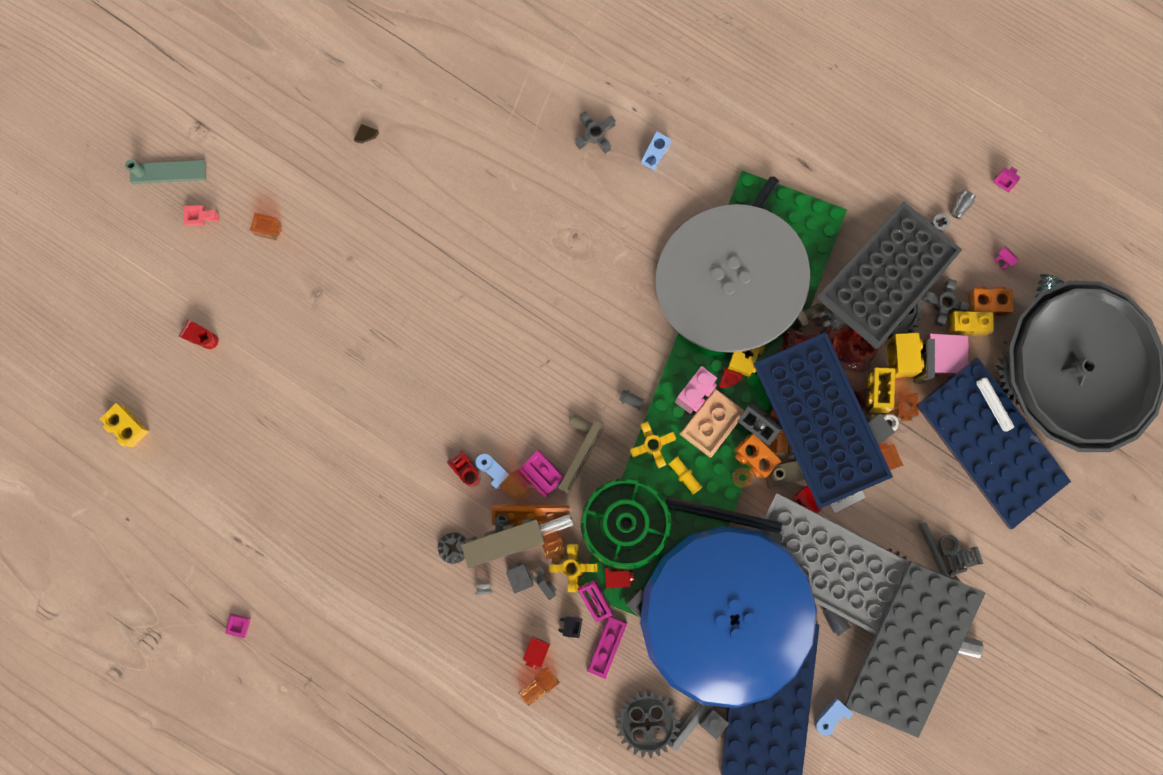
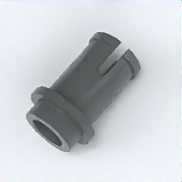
(631, 399)
(501, 521)

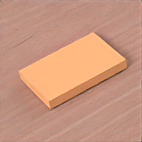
(712, 423)

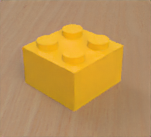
(905, 355)

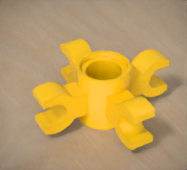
(660, 462)
(573, 580)

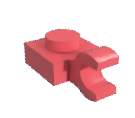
(197, 215)

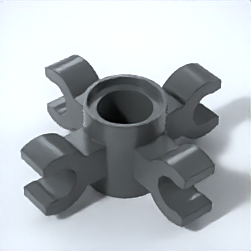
(591, 125)
(949, 287)
(830, 321)

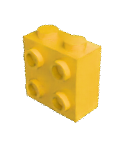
(881, 390)

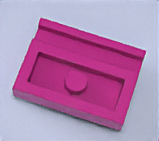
(542, 473)

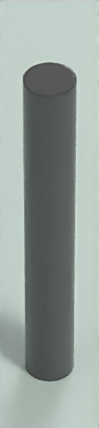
(934, 549)

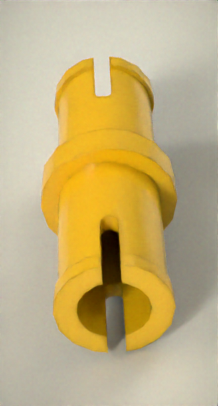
(685, 475)

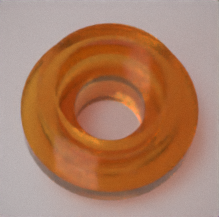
(742, 484)

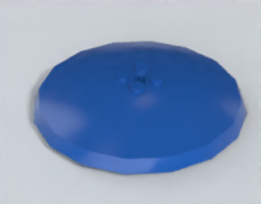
(690, 611)

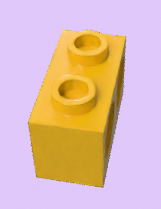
(126, 422)

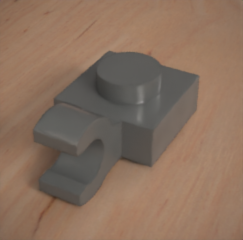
(547, 587)

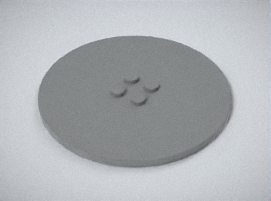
(733, 278)

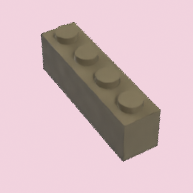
(502, 544)

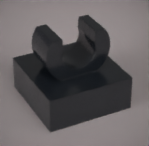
(571, 627)

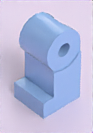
(656, 151)
(489, 465)
(831, 716)

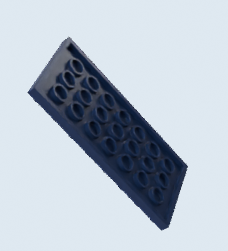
(822, 420)
(1006, 466)
(773, 732)

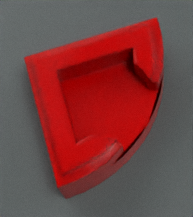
(730, 378)

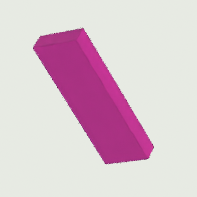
(607, 647)

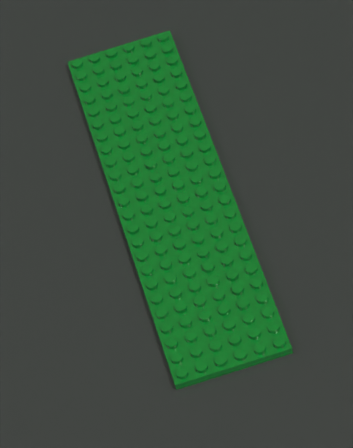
(817, 227)

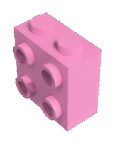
(950, 353)
(692, 395)

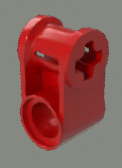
(197, 334)
(462, 467)

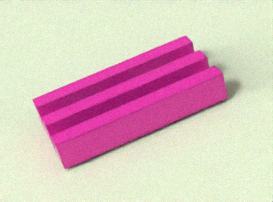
(588, 586)

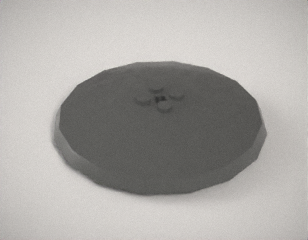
(1087, 366)

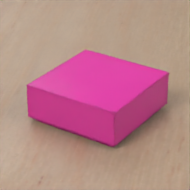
(237, 626)

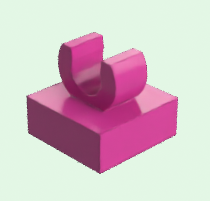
(1007, 178)
(1008, 256)

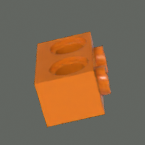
(990, 300)
(760, 451)

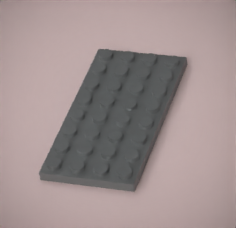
(889, 275)
(914, 649)

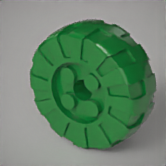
(621, 546)

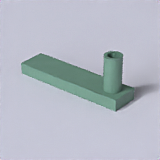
(166, 171)

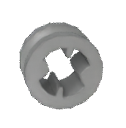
(946, 221)
(483, 589)

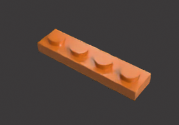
(517, 513)

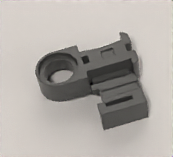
(959, 560)

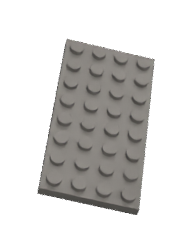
(842, 567)

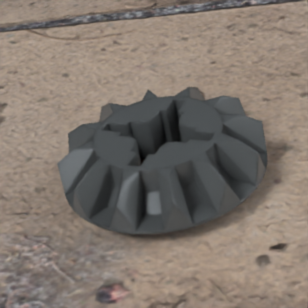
(443, 549)

